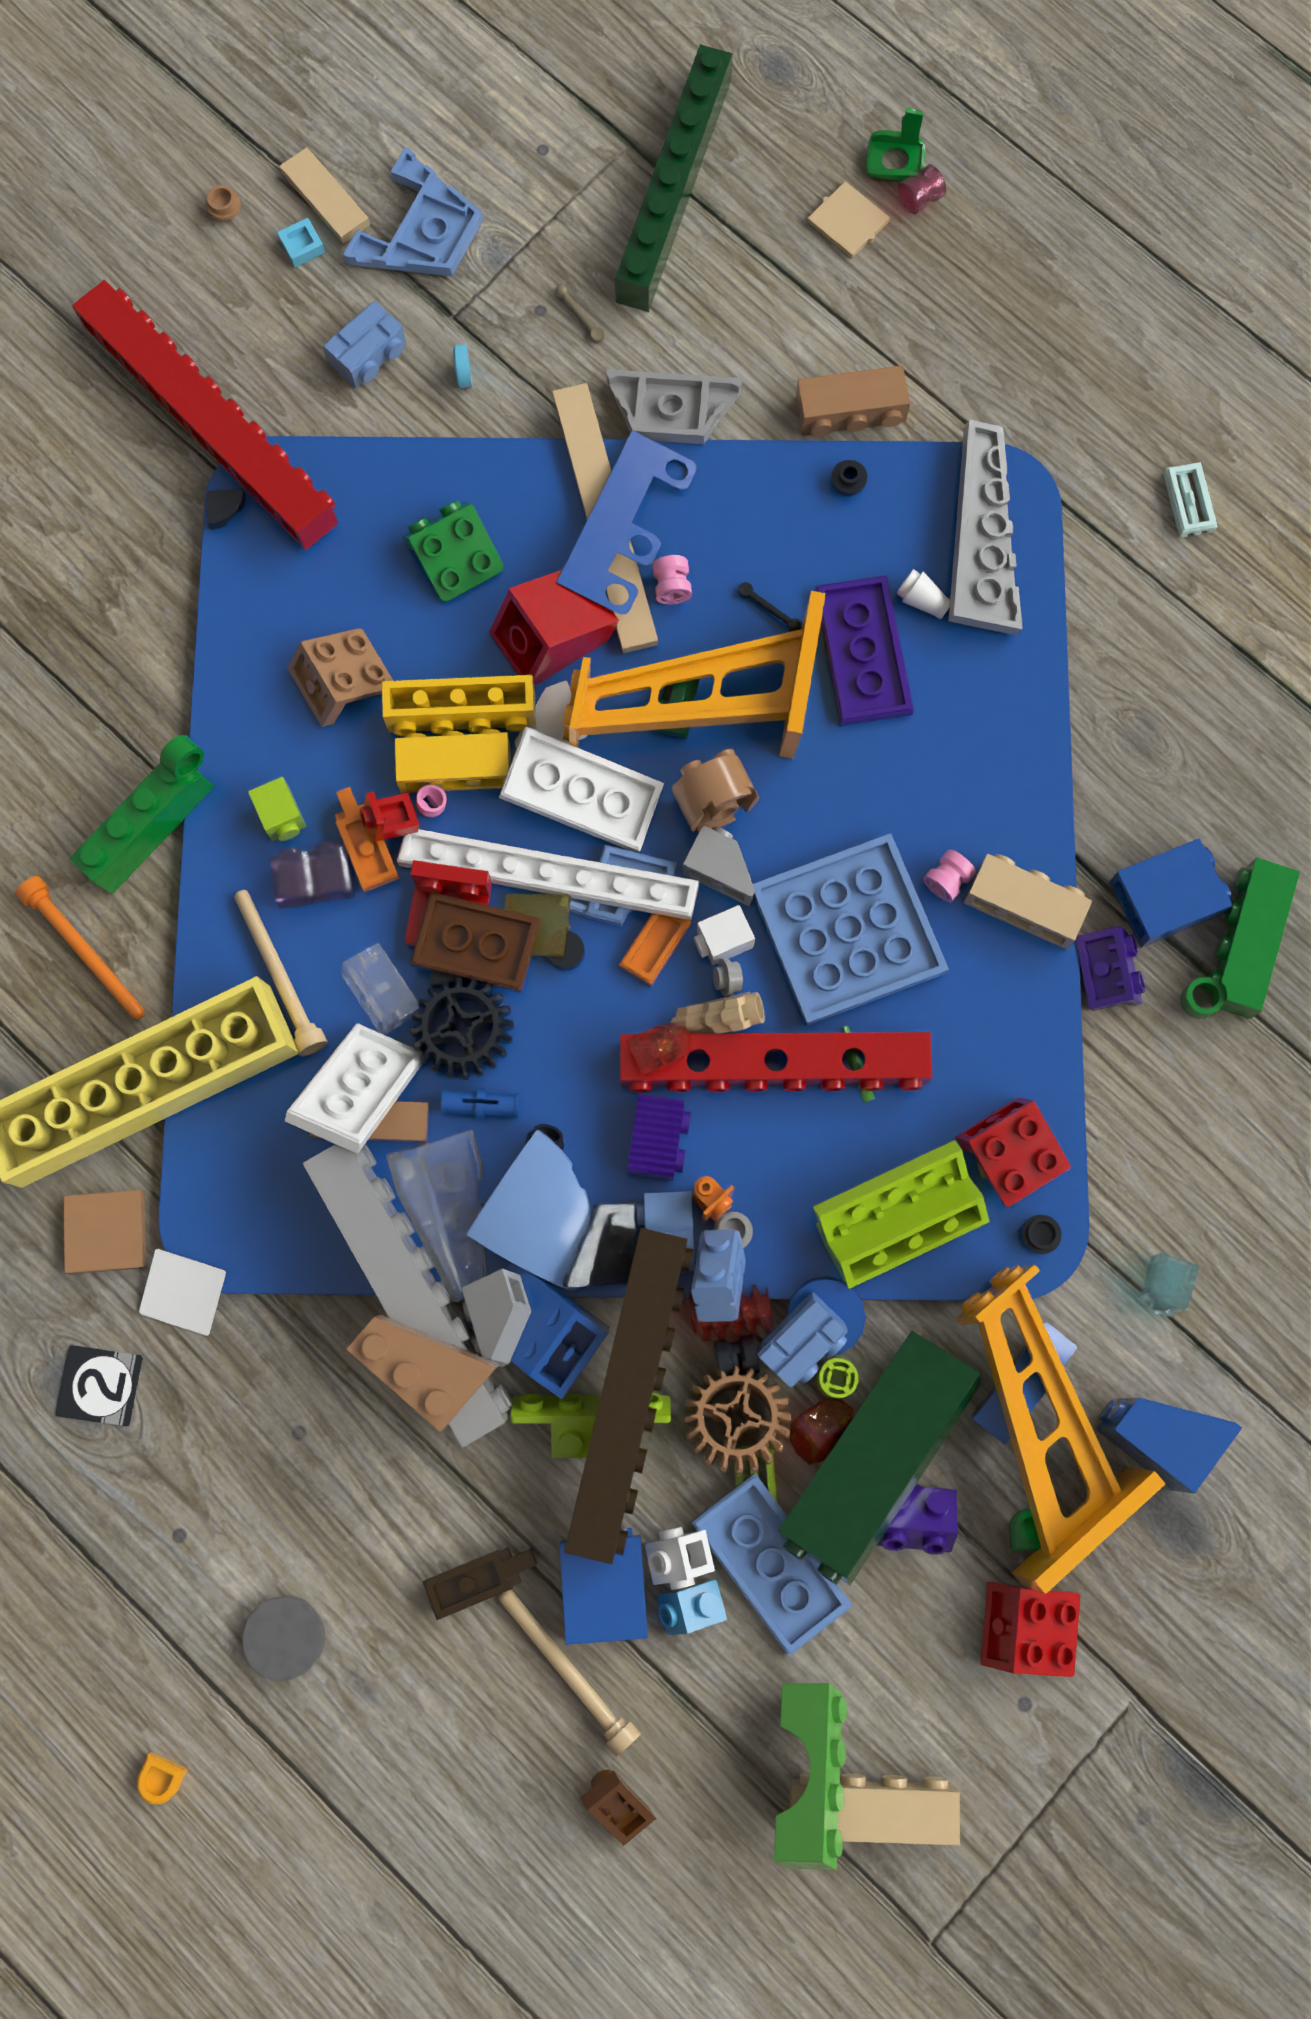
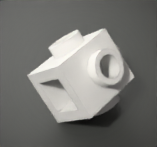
(679, 1557)

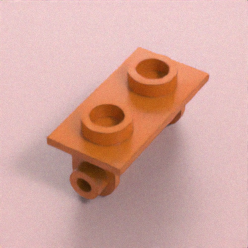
(712, 1198)

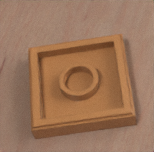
(104, 1232)

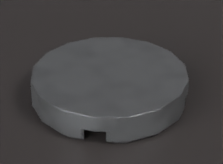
(283, 1638)

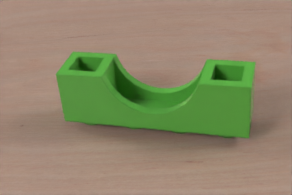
(809, 1830)

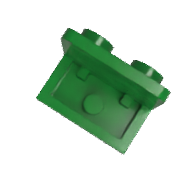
(454, 549)

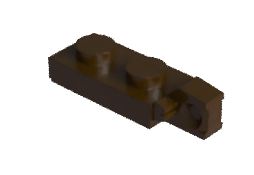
(476, 1581)

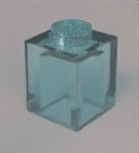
(1168, 1284)

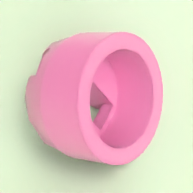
(435, 796)

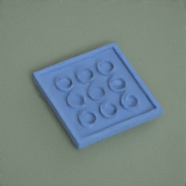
(849, 929)

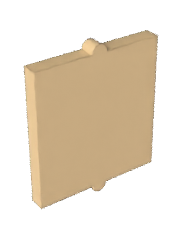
(848, 219)

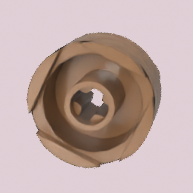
(714, 791)

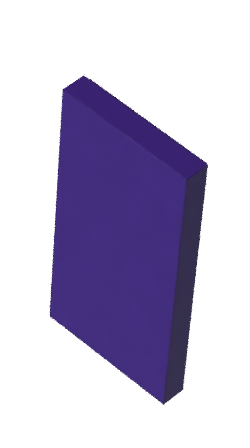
(864, 651)

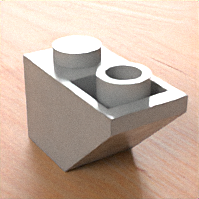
(498, 1314)

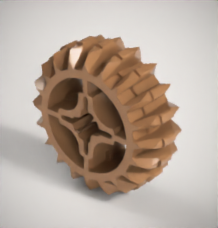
(754, 1425)

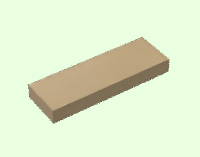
(324, 195)

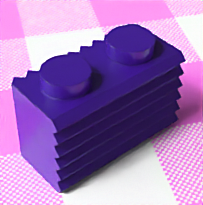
(656, 1138)

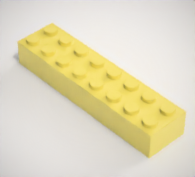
(141, 1081)

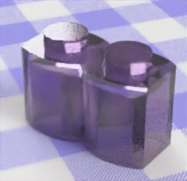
(311, 875)

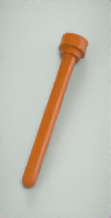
(35, 894)

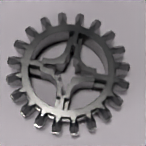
(445, 1034)

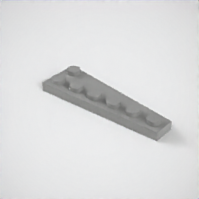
(983, 556)

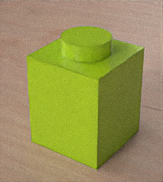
(277, 810)

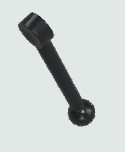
(746, 591)

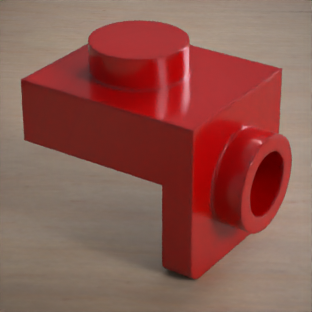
(388, 816)

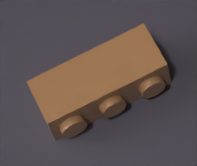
(852, 400)

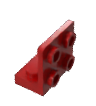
(447, 880)
(1015, 1150)
(1030, 1630)

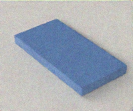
(781, 1588)

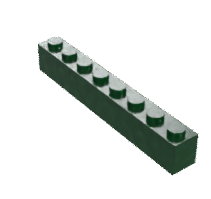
(673, 178)

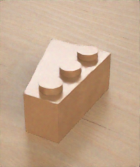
(420, 1368)

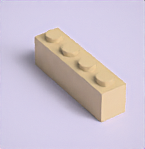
(894, 1809)

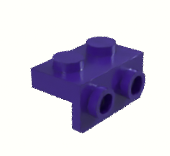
(924, 1522)

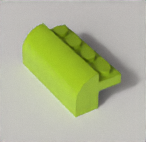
(900, 1214)

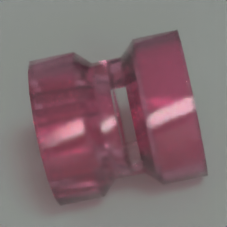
(925, 187)

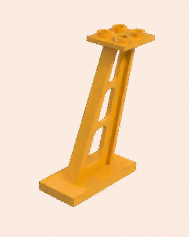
(789, 703)
(1108, 1498)

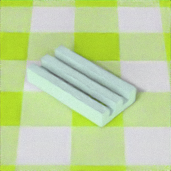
(1195, 526)

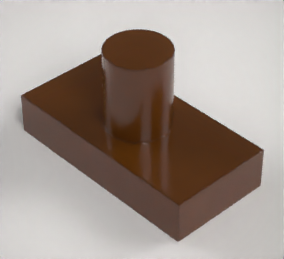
(617, 1806)

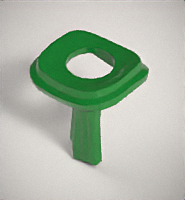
(906, 141)

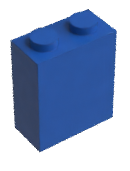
(1171, 892)
(602, 1598)

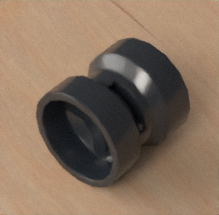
(727, 1352)

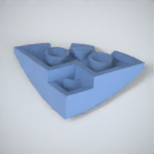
(536, 1212)

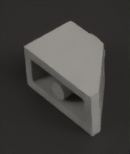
(719, 864)

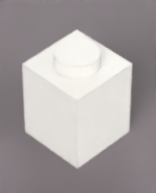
(724, 935)

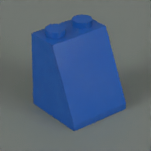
(1168, 1439)

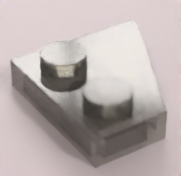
(606, 1248)

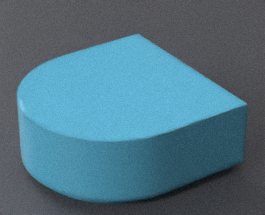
(462, 366)

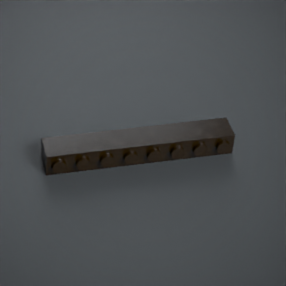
(626, 1397)

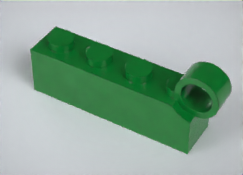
(145, 816)
(1250, 943)

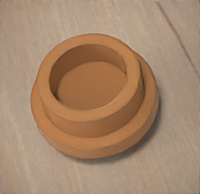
(223, 203)

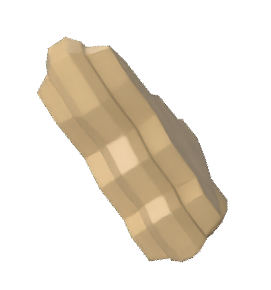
(722, 1014)

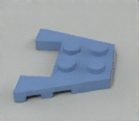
(432, 232)

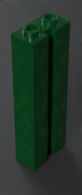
(879, 1459)

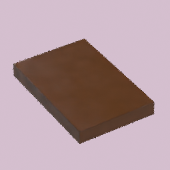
(476, 942)

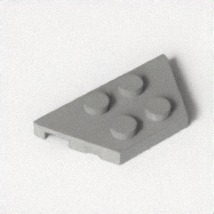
(673, 405)

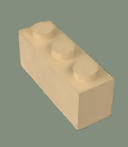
(1028, 900)

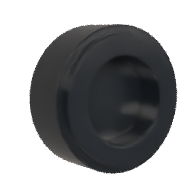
(573, 953)

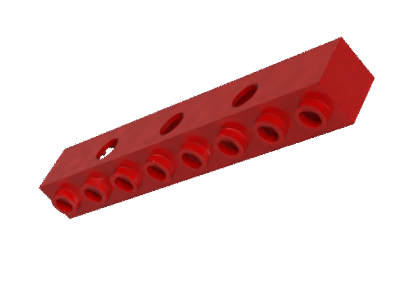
(811, 1061)

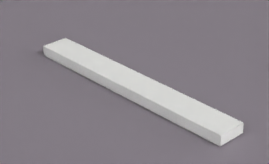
(556, 873)

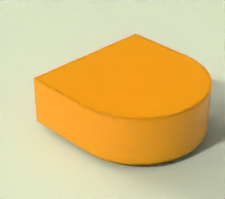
(159, 1779)

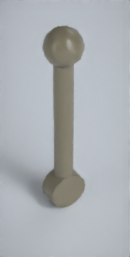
(597, 333)

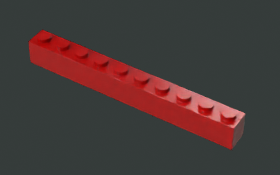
(206, 415)

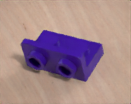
(1110, 968)

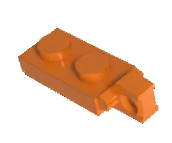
(368, 857)

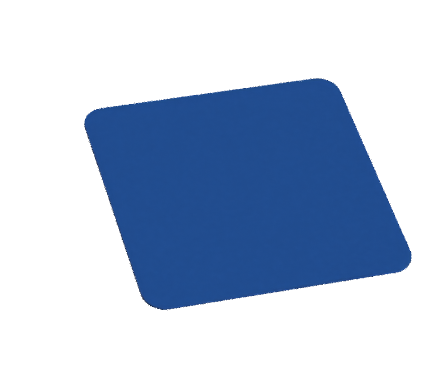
(967, 773)

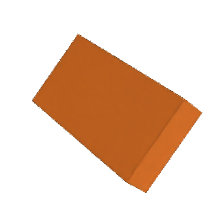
(654, 947)

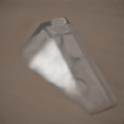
(442, 1200)

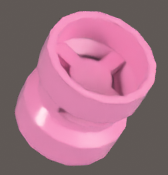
(672, 581)
(947, 877)

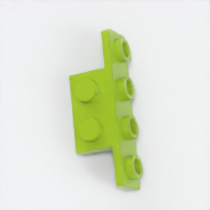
(572, 1418)

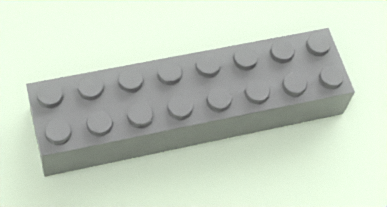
(400, 1270)

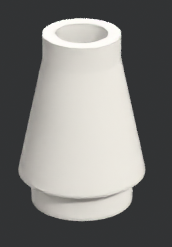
(923, 594)

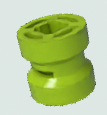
(831, 1380)

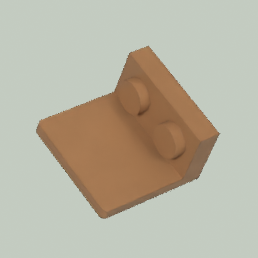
(337, 672)

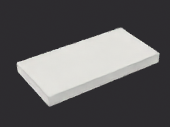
(581, 790)
(355, 1088)

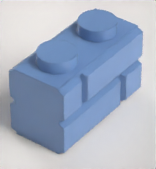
(365, 345)
(718, 1275)
(803, 1340)

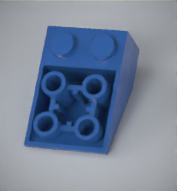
(556, 1337)

